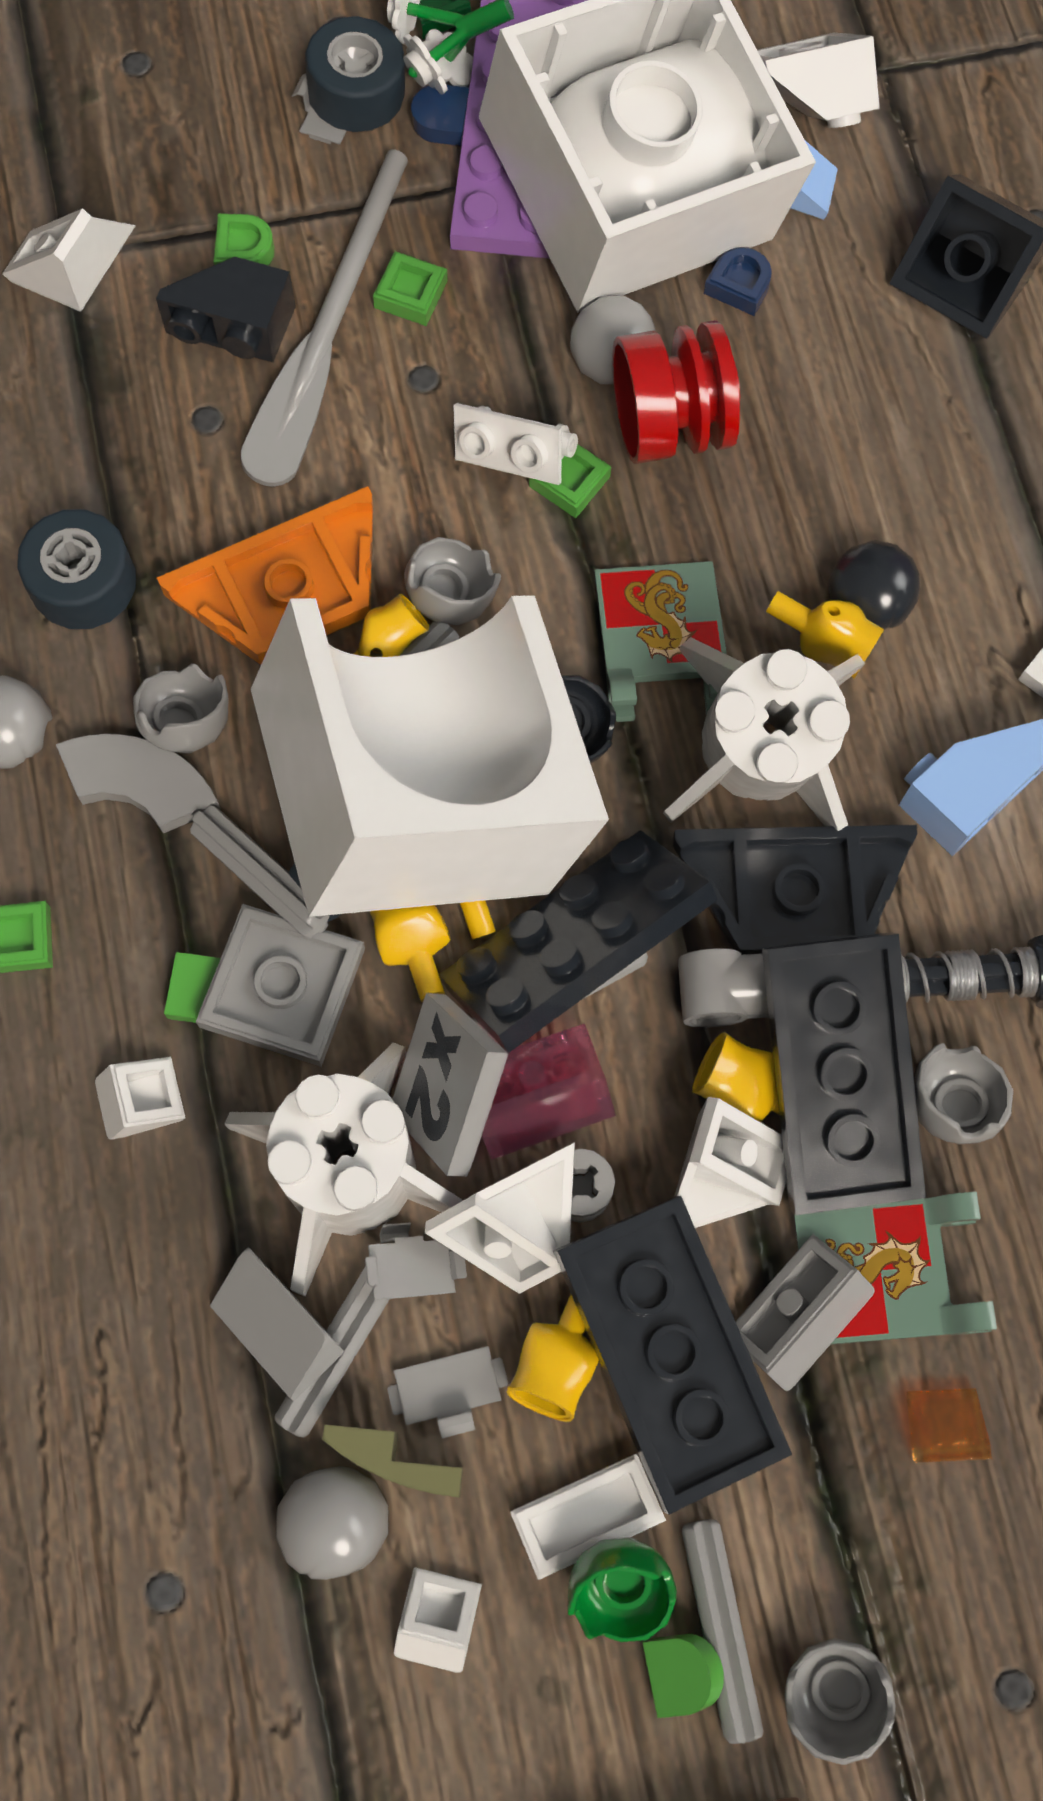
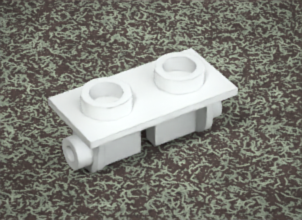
(511, 443)

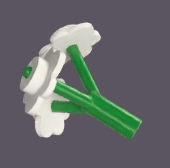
(443, 56)

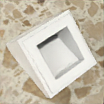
(138, 1097)
(437, 1620)

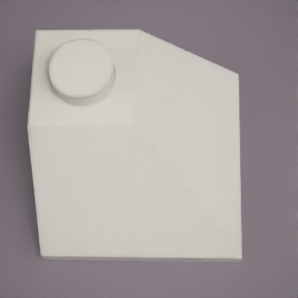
(826, 76)

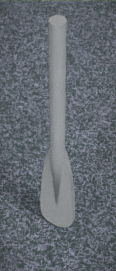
(293, 403)

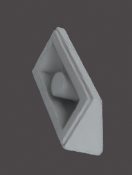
(802, 1311)
(274, 1325)

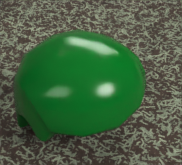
(621, 1590)

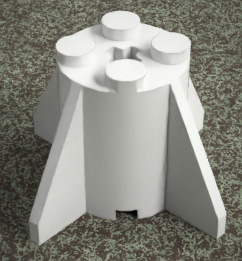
(794, 698)
(358, 1192)

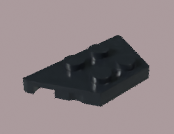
(797, 880)

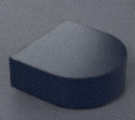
(440, 116)
(740, 279)

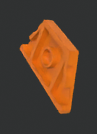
(249, 584)

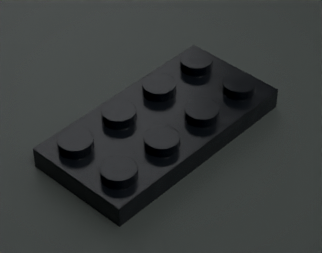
(576, 939)
(844, 1073)
(672, 1354)

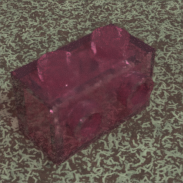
(547, 1092)

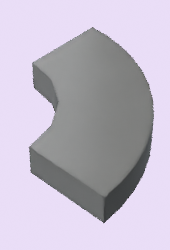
(138, 774)

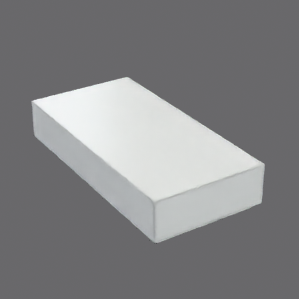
(592, 1509)

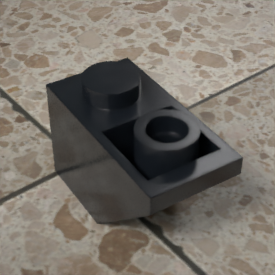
(231, 307)

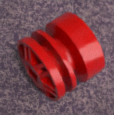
(684, 391)

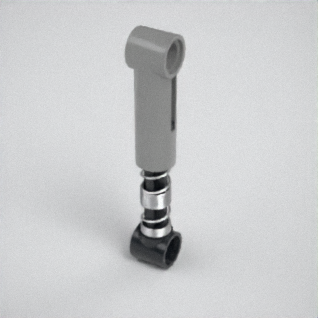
(730, 987)

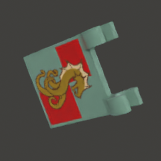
(647, 619)
(904, 1261)

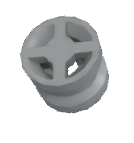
(584, 1203)

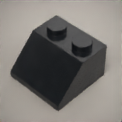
(971, 255)

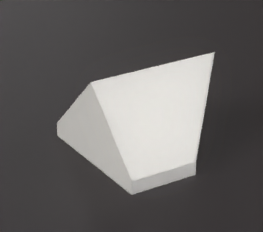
(68, 257)
(730, 1165)
(514, 1223)

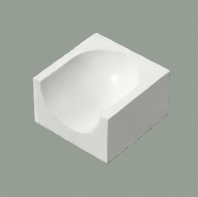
(641, 139)
(425, 767)

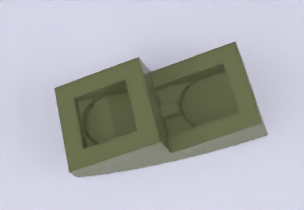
(377, 1454)

